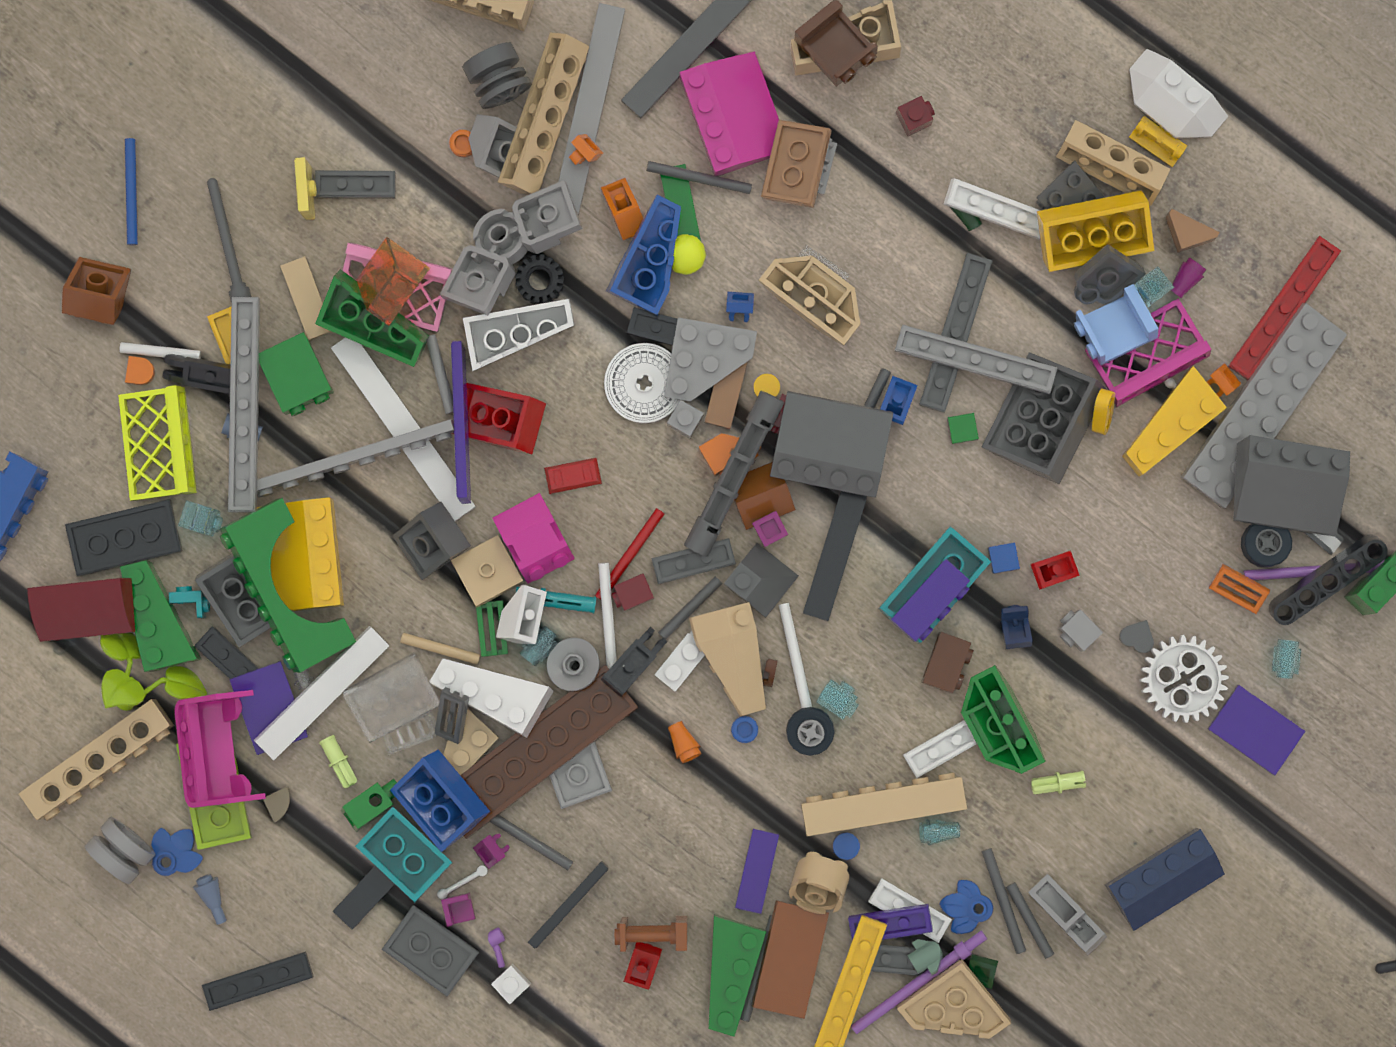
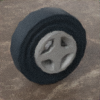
(814, 742)

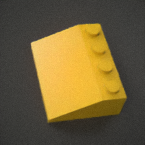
(307, 557)

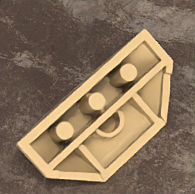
(814, 295)

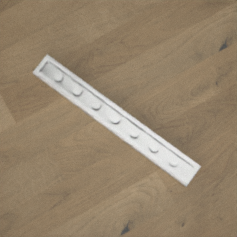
(399, 422)

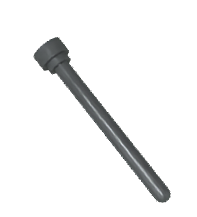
(238, 288)

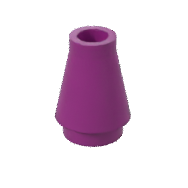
(1187, 277)

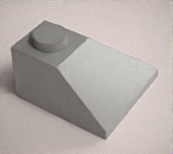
(491, 142)

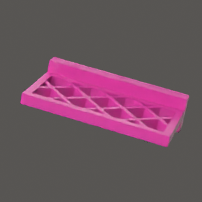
(1164, 368)

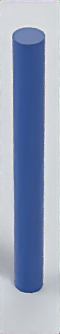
(131, 191)

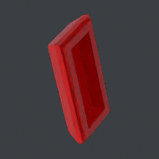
(572, 475)

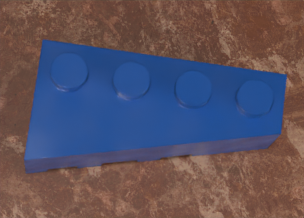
(17, 489)

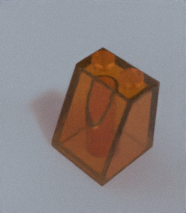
(390, 280)

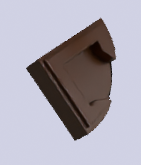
(769, 672)

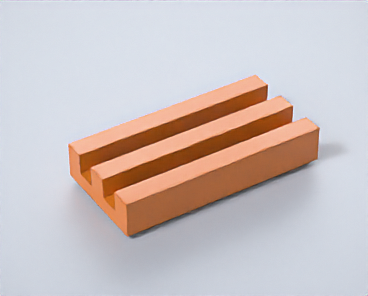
(1244, 580)

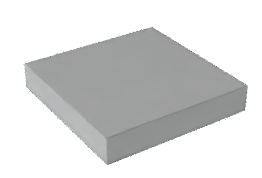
(581, 778)

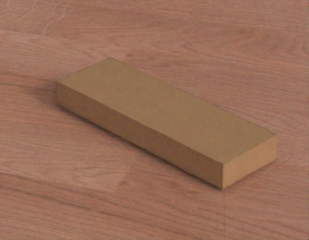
(725, 399)

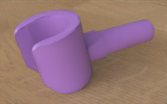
(496, 937)

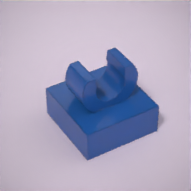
(740, 303)

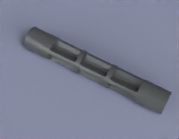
(742, 457)

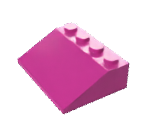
(731, 111)

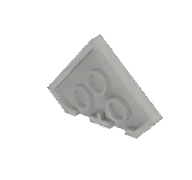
(704, 356)

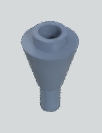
(209, 891)

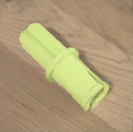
(338, 761)
(1058, 782)

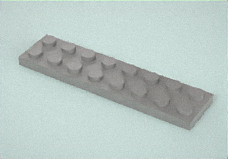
(1265, 400)

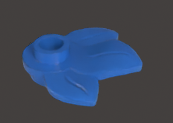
(177, 848)
(962, 907)

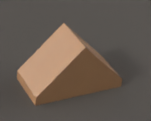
(1188, 232)

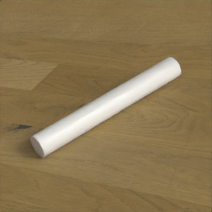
(157, 351)

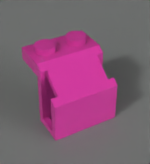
(533, 538)

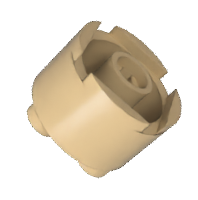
(819, 883)

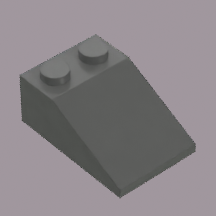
(231, 601)

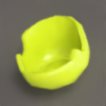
(688, 254)

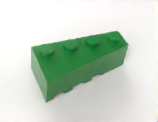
(347, 316)
(158, 628)
(732, 968)

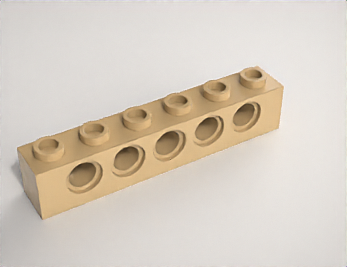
(543, 113)
(37, 796)

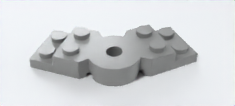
(532, 226)

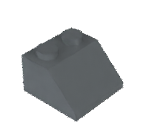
(431, 540)

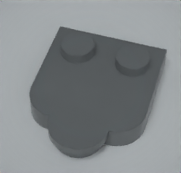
(1106, 276)

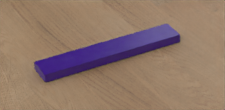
(461, 432)

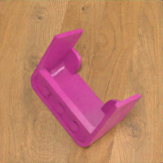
(208, 750)

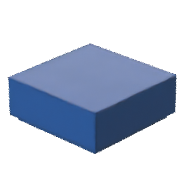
(1003, 558)

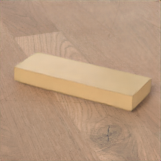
(305, 295)

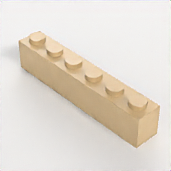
(883, 805)

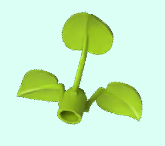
(127, 692)

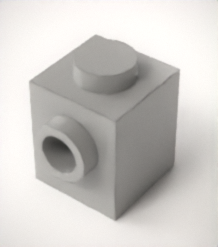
(1078, 630)

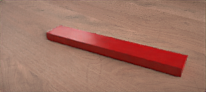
(1285, 305)

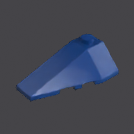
(647, 263)

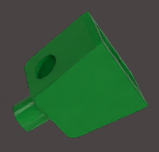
(360, 811)

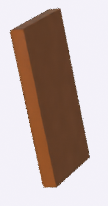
(789, 960)

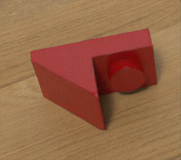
(1054, 570)
(643, 965)

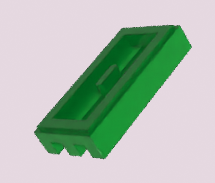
(484, 653)

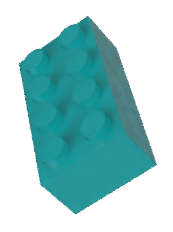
(950, 547)

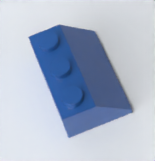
(439, 800)

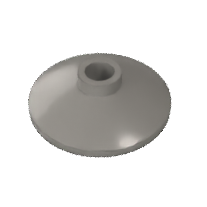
(561, 661)

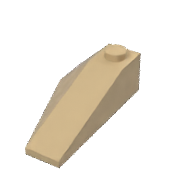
(732, 649)

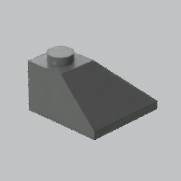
(761, 580)

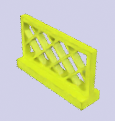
(179, 443)

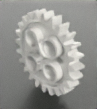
(1171, 657)

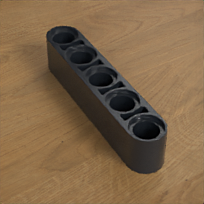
(1341, 579)

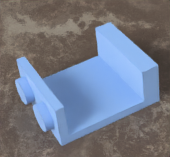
(1117, 327)

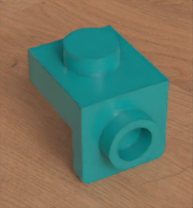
(185, 595)

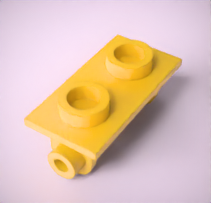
(1158, 141)

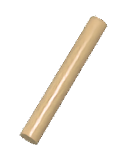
(440, 648)

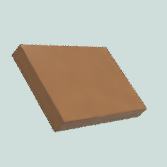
(796, 163)

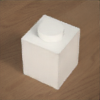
(511, 983)

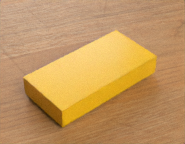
(221, 327)

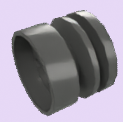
(499, 81)

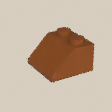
(95, 290)

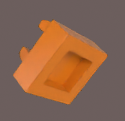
(585, 150)
(1225, 380)

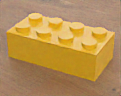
(1080, 230)

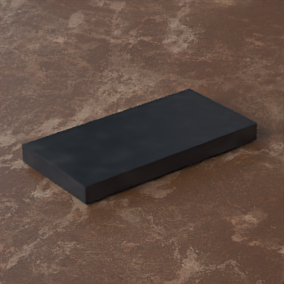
(123, 537)

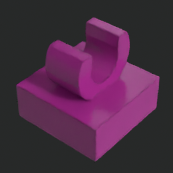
(770, 529)
(489, 851)

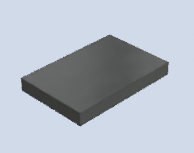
(430, 950)

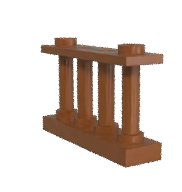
(674, 933)

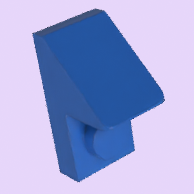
(898, 398)

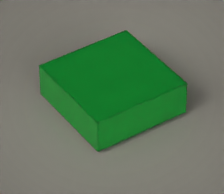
(962, 428)

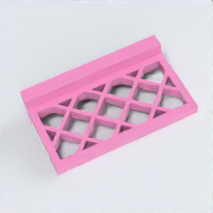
(436, 273)

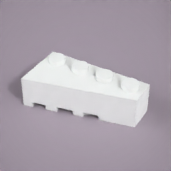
(498, 696)

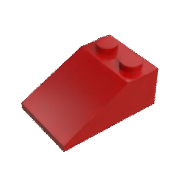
(503, 418)

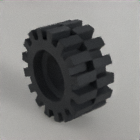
(539, 263)

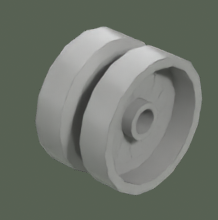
(119, 850)

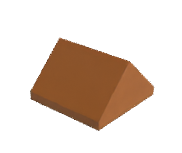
(762, 495)

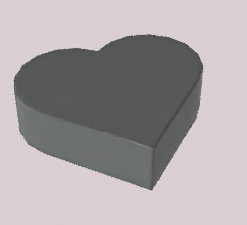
(1138, 636)

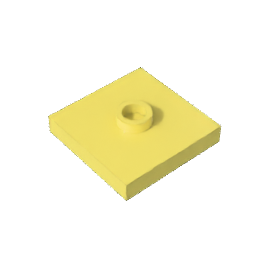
(305, 188)

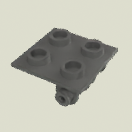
(1069, 188)

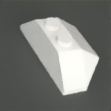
(1174, 98)

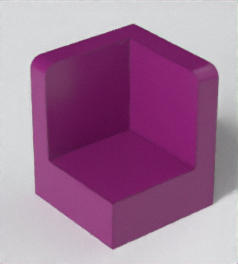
(458, 909)

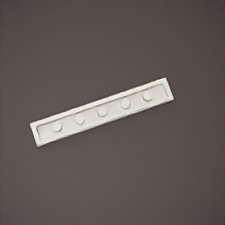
(321, 693)

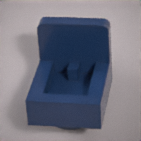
(1016, 627)

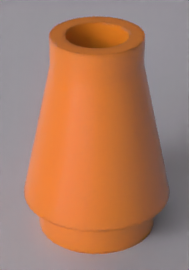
(684, 743)

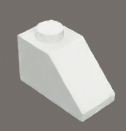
(522, 616)

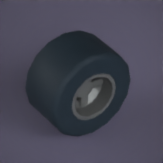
(1274, 548)

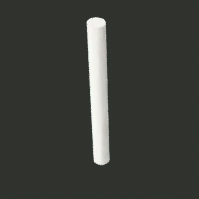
(607, 613)
(795, 656)

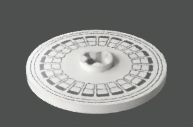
(625, 393)

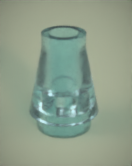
(937, 831)

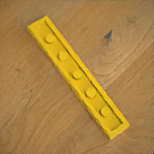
(851, 983)

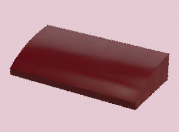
(82, 609)

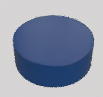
(744, 729)
(846, 846)

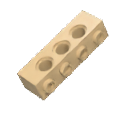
(1112, 162)

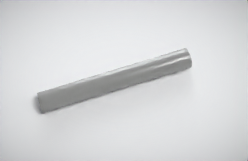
(440, 374)

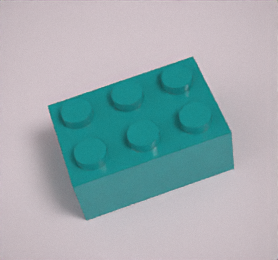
(403, 854)

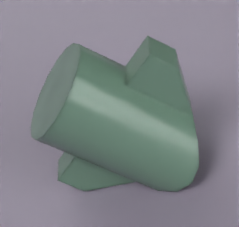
(926, 956)

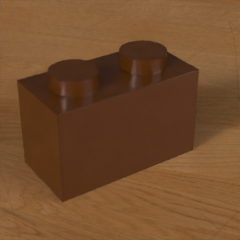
(947, 663)

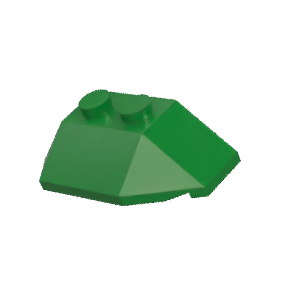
(1000, 723)

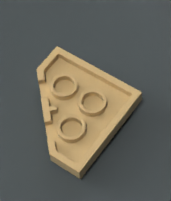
(955, 1005)

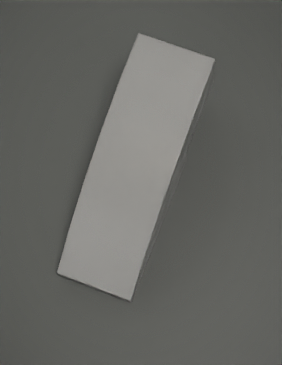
(1067, 914)

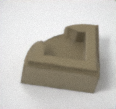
(278, 803)

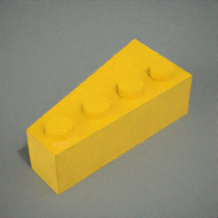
(1177, 419)

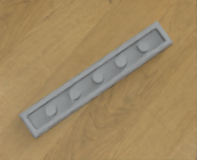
(976, 359)

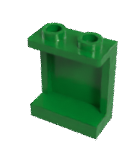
(295, 374)

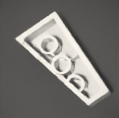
(514, 329)

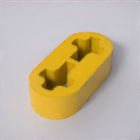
(1103, 411)

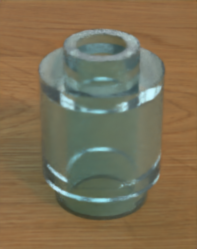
(544, 645)
(1286, 659)

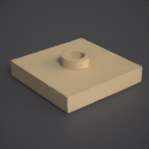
(487, 571)

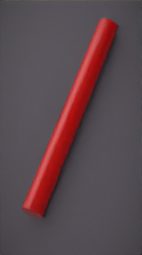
(634, 548)

